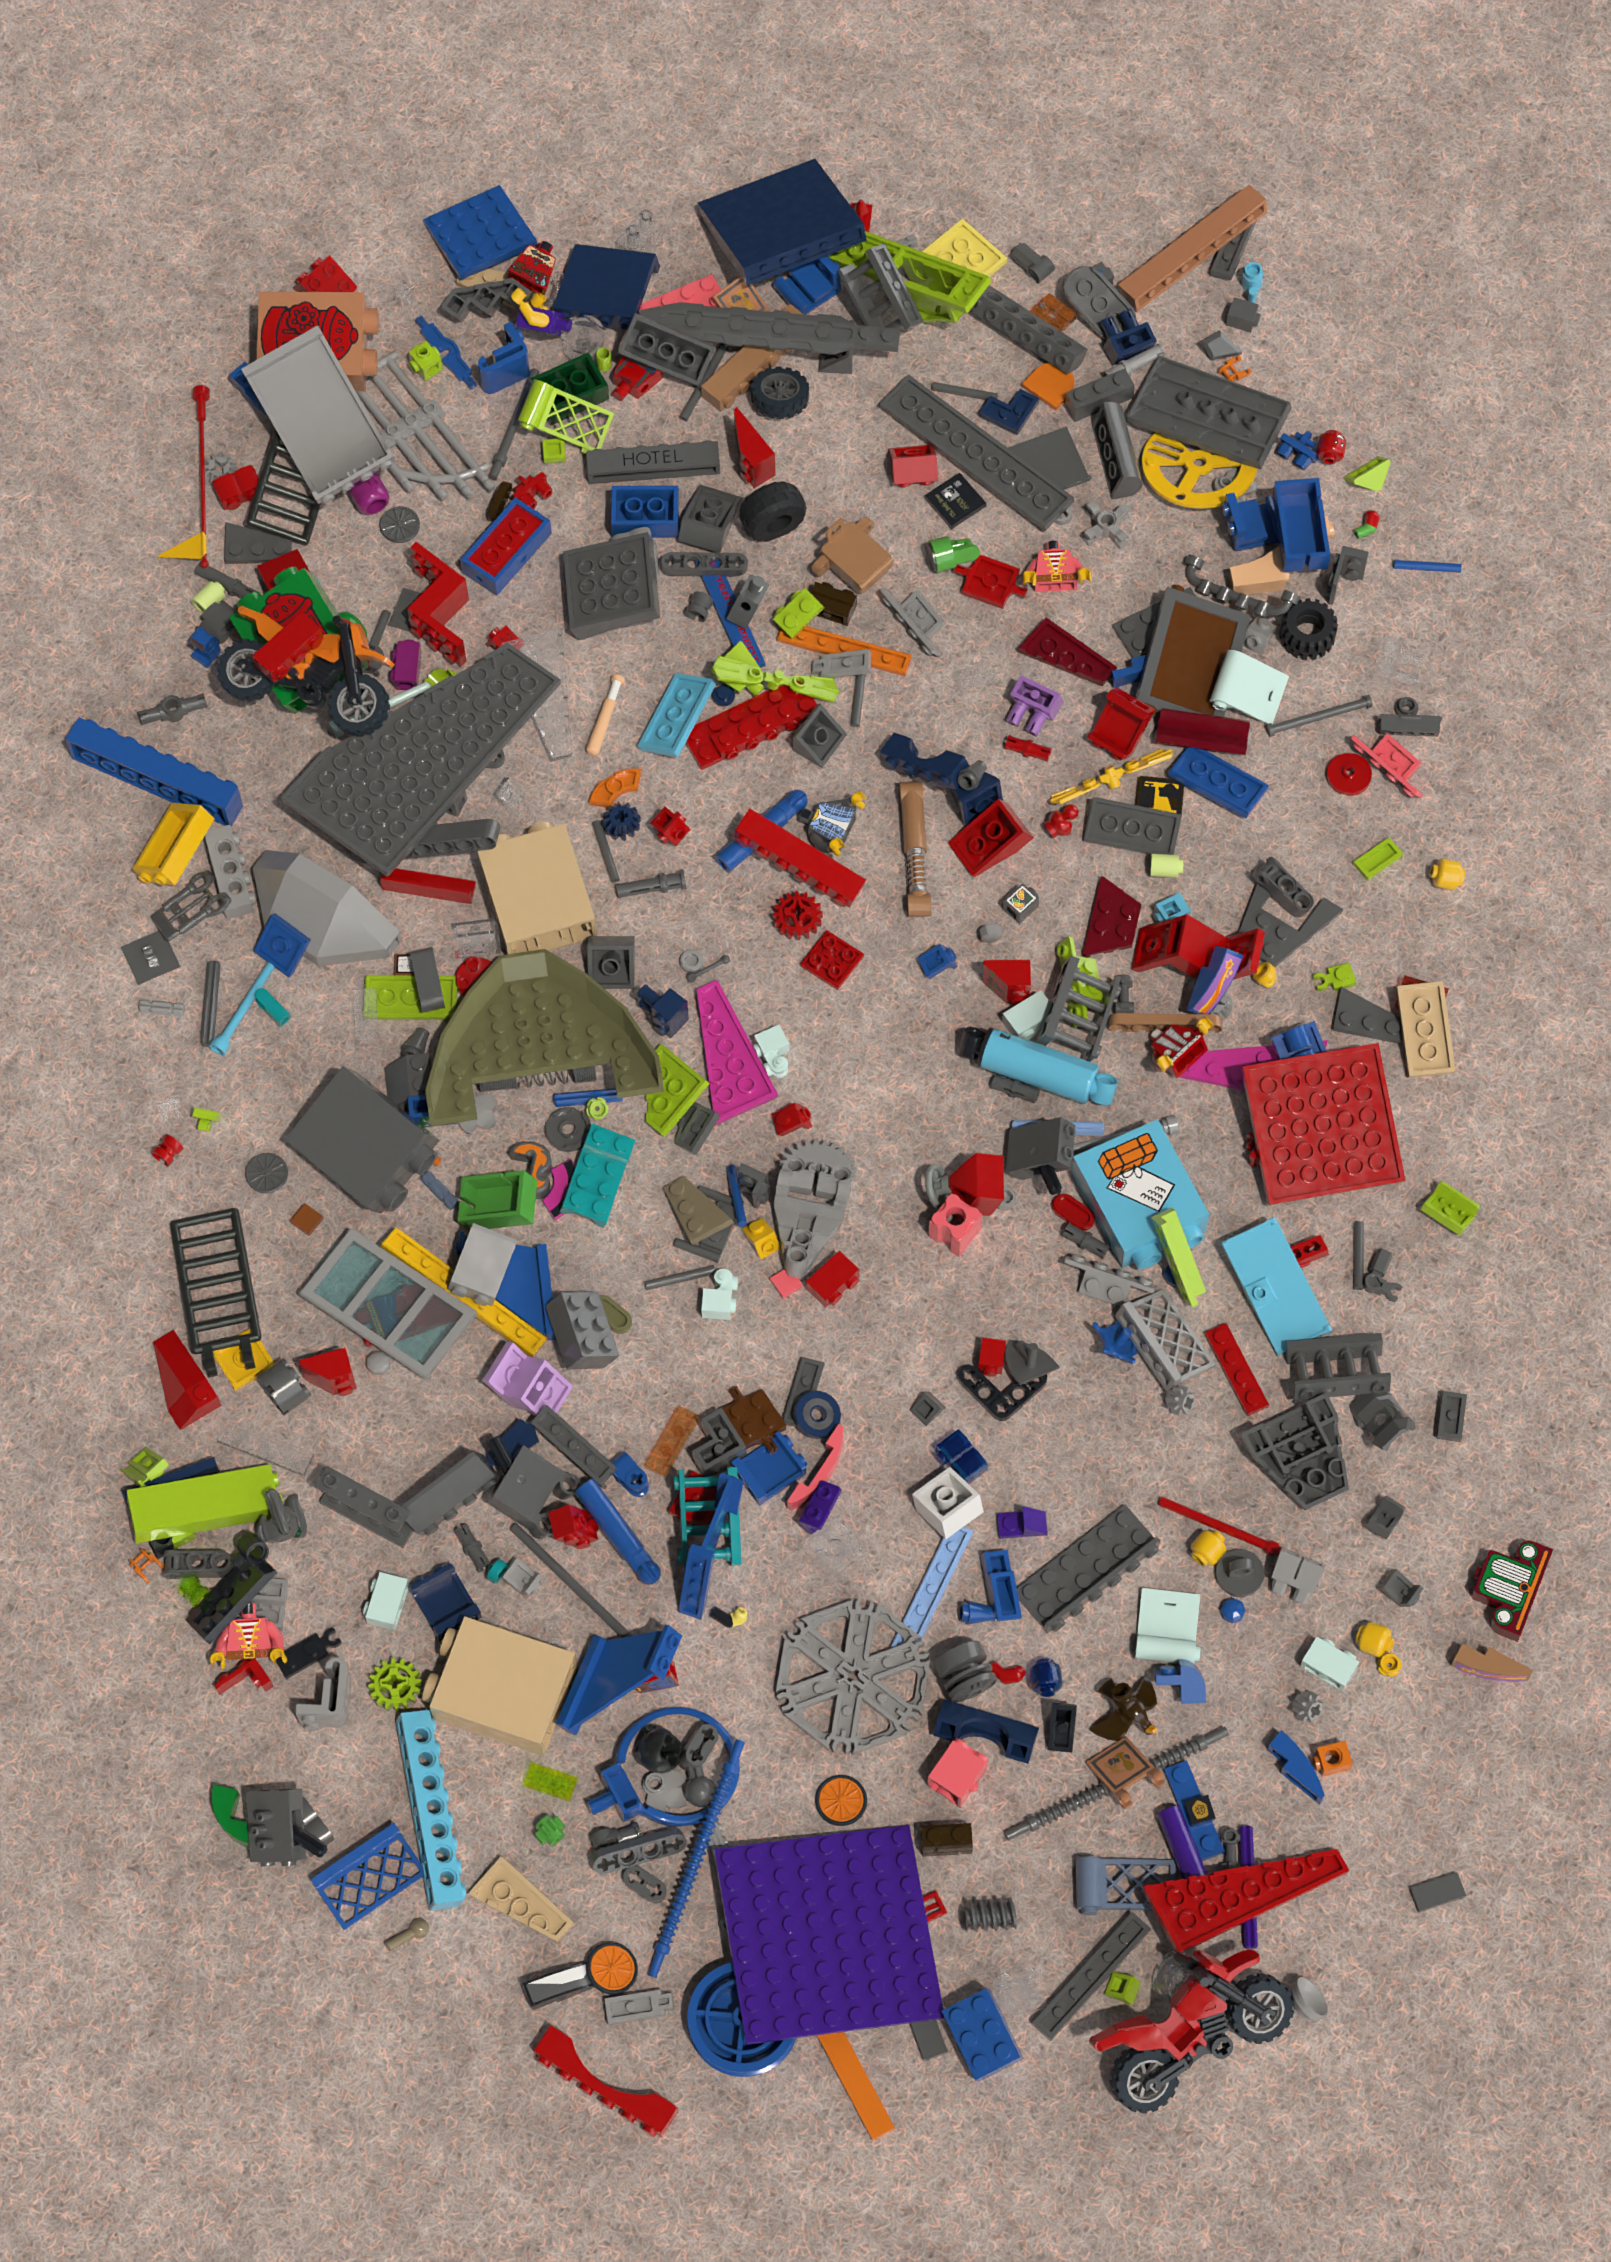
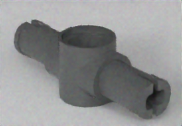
(163, 711)

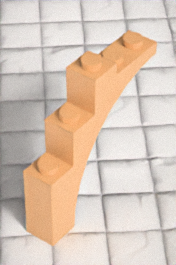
(1264, 573)

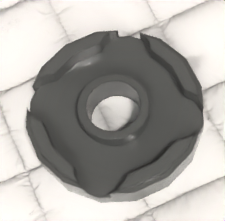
(563, 1141)

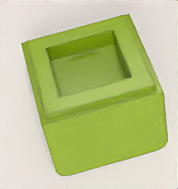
(1122, 1987)

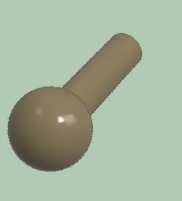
(418, 1928)

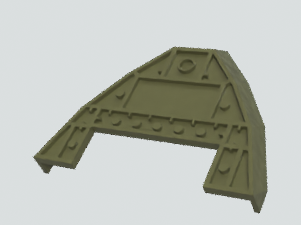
(533, 1019)

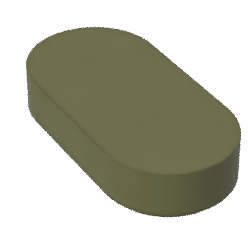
(618, 1318)

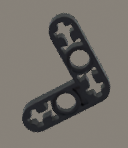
(997, 1397)

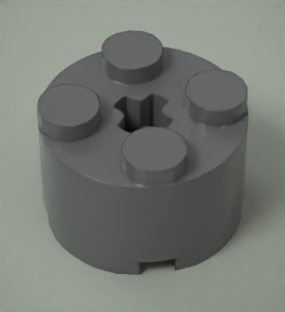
(283, 1386)

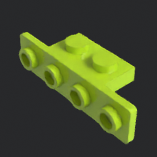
(1087, 965)

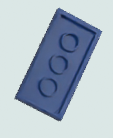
(1218, 780)

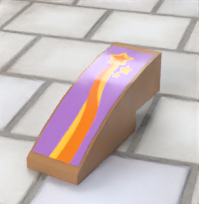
(1490, 1666)

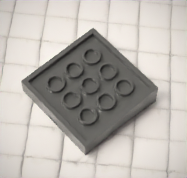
(611, 585)

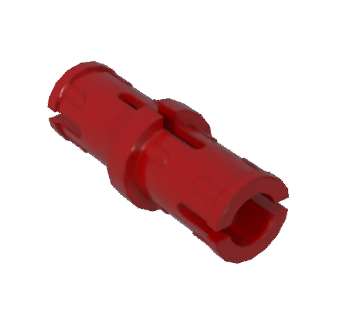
(1028, 748)

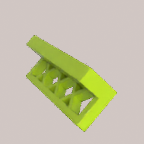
(1179, 1255)

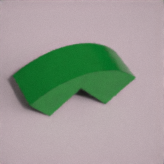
(225, 1805)

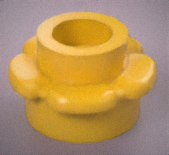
(1393, 1660)

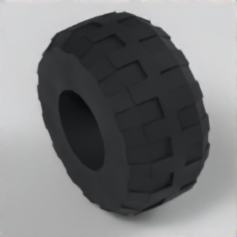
(772, 511)

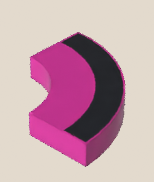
(562, 1175)

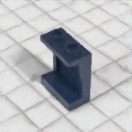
(444, 1600)

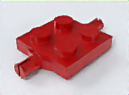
(990, 581)

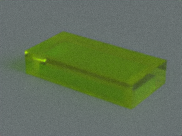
(550, 1782)

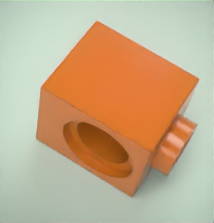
(1340, 1751)

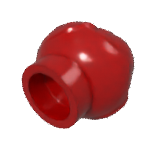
(1058, 821)

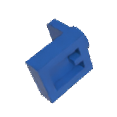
(937, 960)

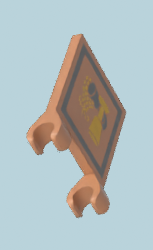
(740, 295)
(1121, 1768)

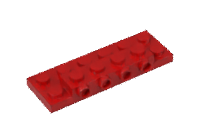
(748, 725)

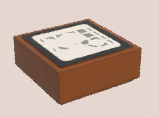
(403, 964)

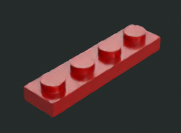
(1236, 1369)

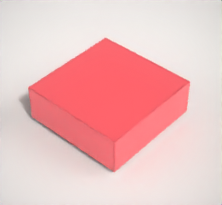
(785, 1284)

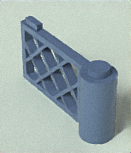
(1092, 1882)

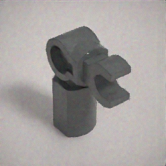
(1374, 1283)

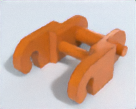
(1238, 375)
(138, 1570)

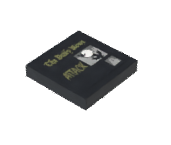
(955, 500)

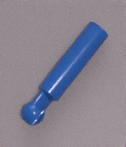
(734, 853)
(618, 1531)

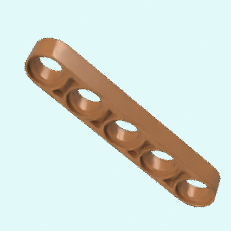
(1149, 1022)

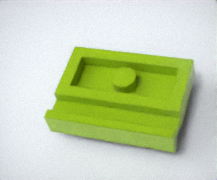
(144, 1467)

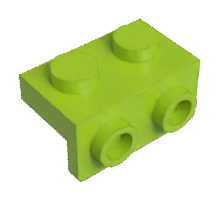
(798, 612)
(1451, 1208)

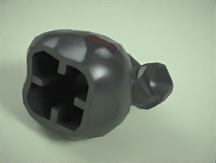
(658, 1750)

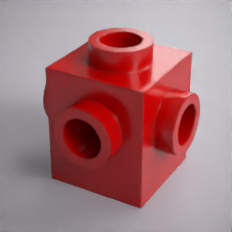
(670, 826)

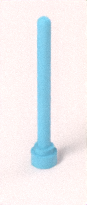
(221, 1044)

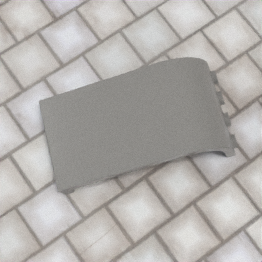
(318, 415)

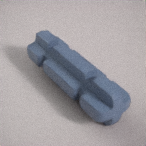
(439, 1190)

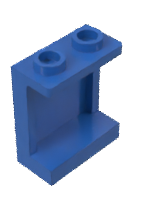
(770, 1473)

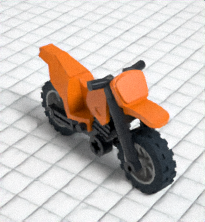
(314, 674)

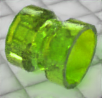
(193, 1591)

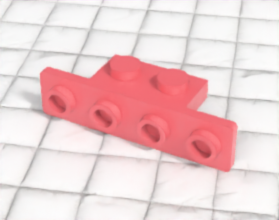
(1394, 759)

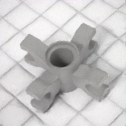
(1110, 517)

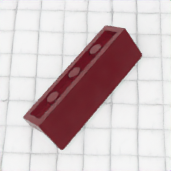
(1203, 731)

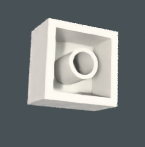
(947, 1502)

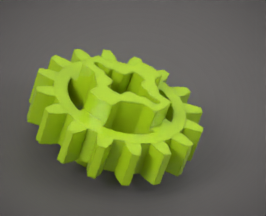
(385, 1685)

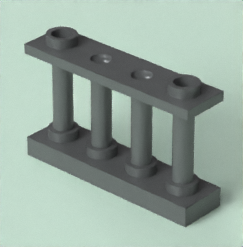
(891, 282)
(1057, 1011)
(1338, 1348)
(364, 1507)

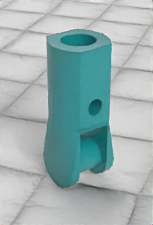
(272, 1007)

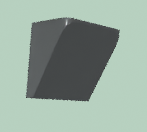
(927, 1408)

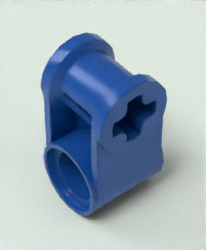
(629, 1472)

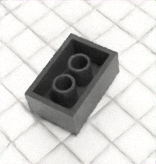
(582, 1330)

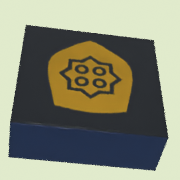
(1199, 1810)

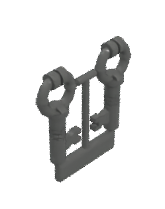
(165, 925)

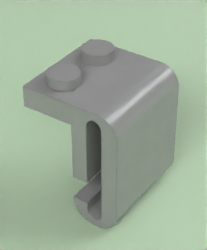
(324, 1715)

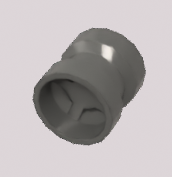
(700, 604)

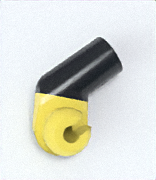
(731, 1619)

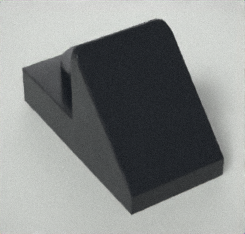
(1062, 1727)

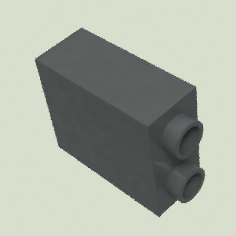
(364, 1141)

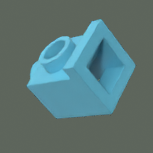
(1175, 905)

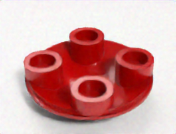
(470, 972)

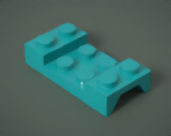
(597, 1174)

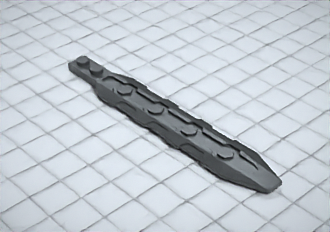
(773, 329)

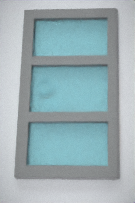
(388, 1303)

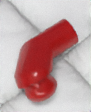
(1008, 1675)

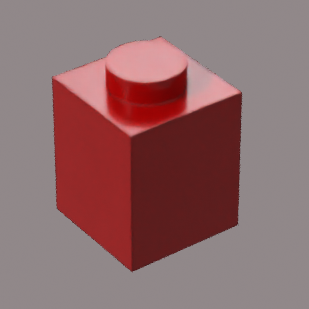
(992, 1356)

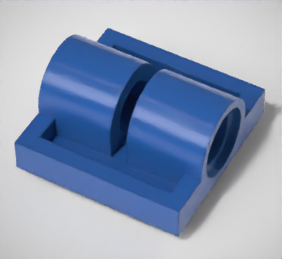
(1298, 1042)

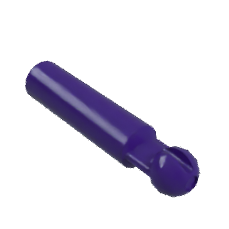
(1181, 1842)

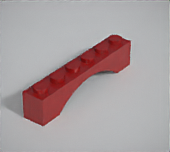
(649, 2110)

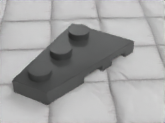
(252, 546)
(1366, 1019)

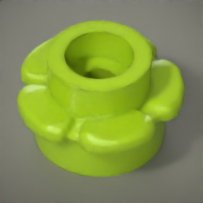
(603, 1108)

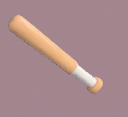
(601, 725)

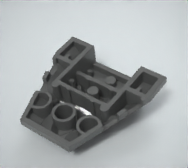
(1302, 1452)

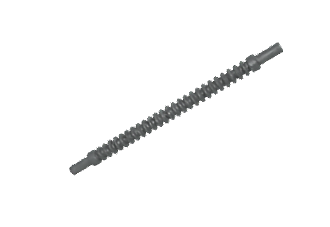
(1032, 1823)

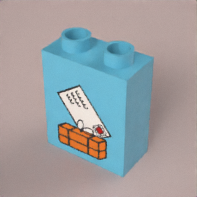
(1129, 1184)

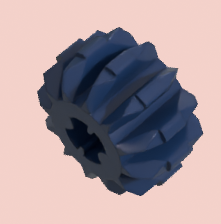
(617, 828)

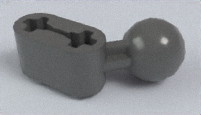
(699, 1788)

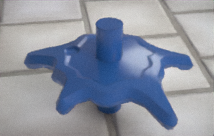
(1117, 1341)

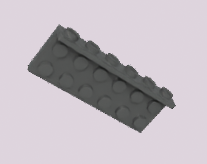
(1087, 1569)

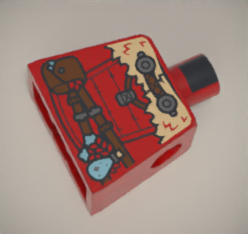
(534, 267)

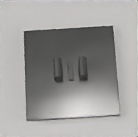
(150, 957)

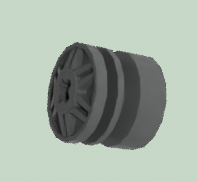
(965, 1671)

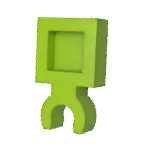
(1337, 976)

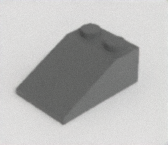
(709, 518)

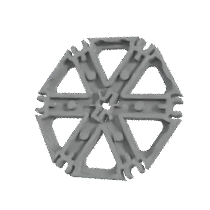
(870, 1689)

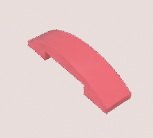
(804, 1493)

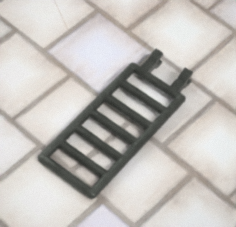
(264, 484)
(186, 1287)

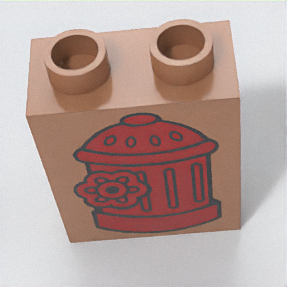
(341, 318)

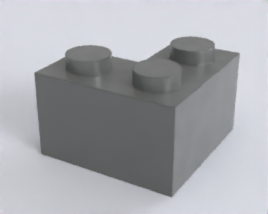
(722, 1447)

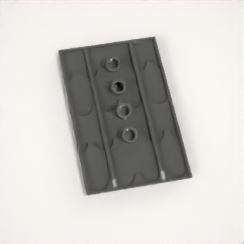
(1209, 412)

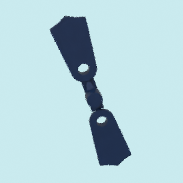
(517, 1436)

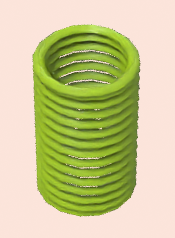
(603, 359)

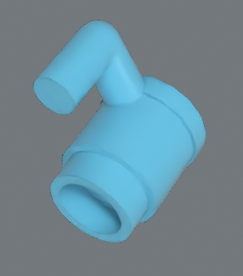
(1252, 280)

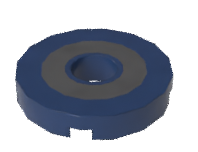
(826, 1405)

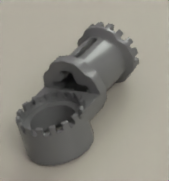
(606, 1837)

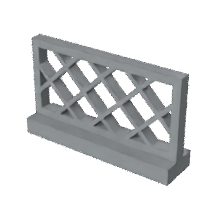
(1151, 1345)

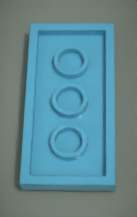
(676, 715)

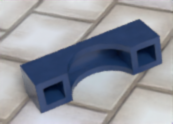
(902, 755)
(1012, 1736)

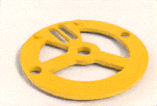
(1168, 491)

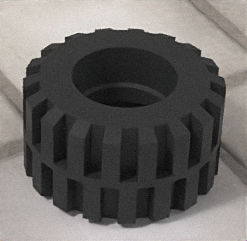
(1308, 644)

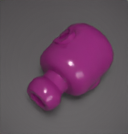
(370, 495)

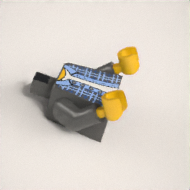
(832, 822)

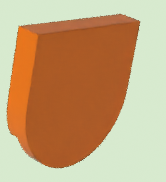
(1049, 384)

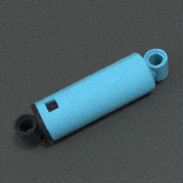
(1038, 1065)

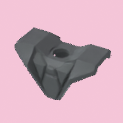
(1367, 1410)

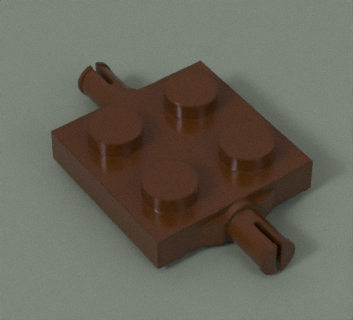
(755, 1419)

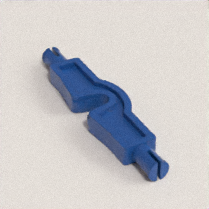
(453, 359)

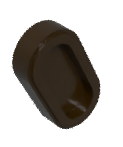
(499, 500)

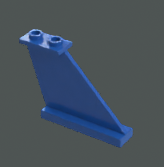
(525, 1286)
(701, 1558)
(614, 1670)

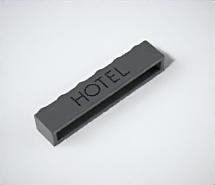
(653, 462)

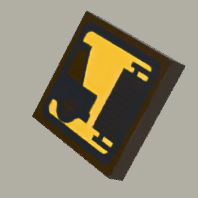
(1160, 794)

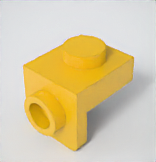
(762, 1238)

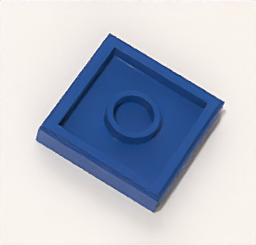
(282, 945)

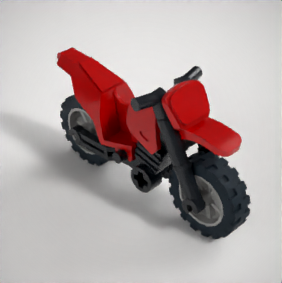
(1194, 2027)

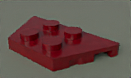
(1112, 920)

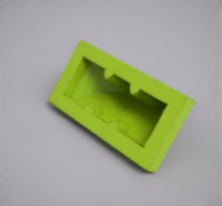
(1371, 474)

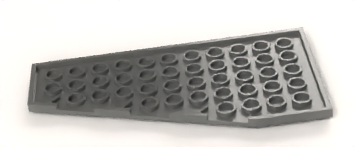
(395, 784)

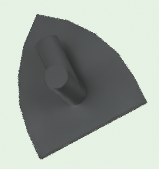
(1027, 1361)

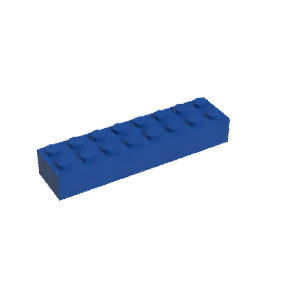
(153, 771)

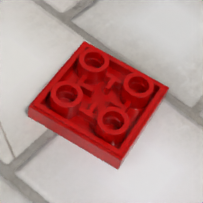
(832, 960)

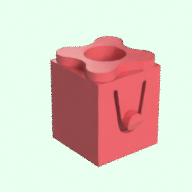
(957, 1236)
(958, 1772)

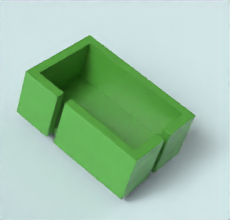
(498, 1200)

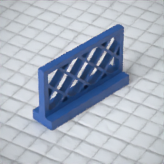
(356, 1858)

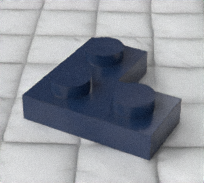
(1011, 416)

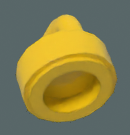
(1265, 975)

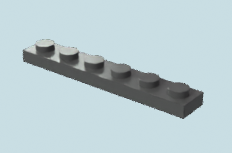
(1091, 1976)

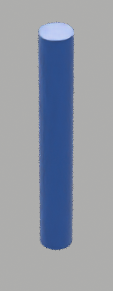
(1427, 566)
(736, 1196)

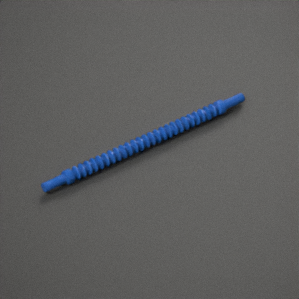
(662, 1948)

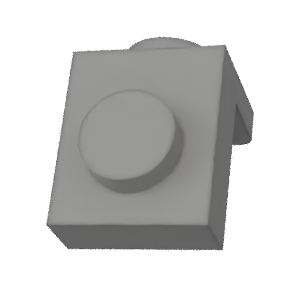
(1258, 634)
(521, 1577)

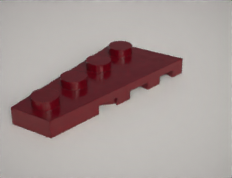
(1062, 650)

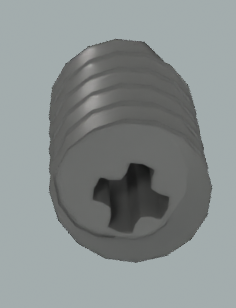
(990, 1914)

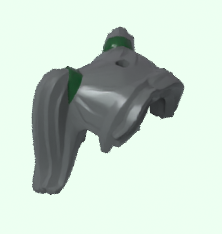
(286, 1520)

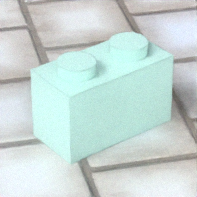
(1027, 1016)
(386, 1601)
(1330, 1663)

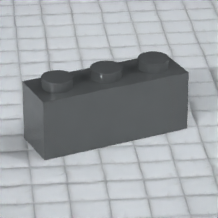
(1089, 398)

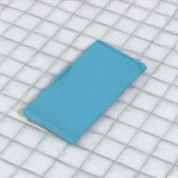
(1276, 1285)

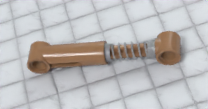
(915, 847)

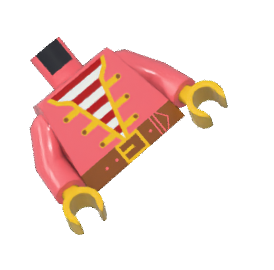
(1055, 570)
(249, 1639)

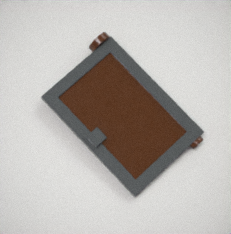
(1189, 652)

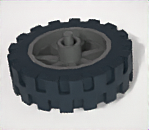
(779, 402)

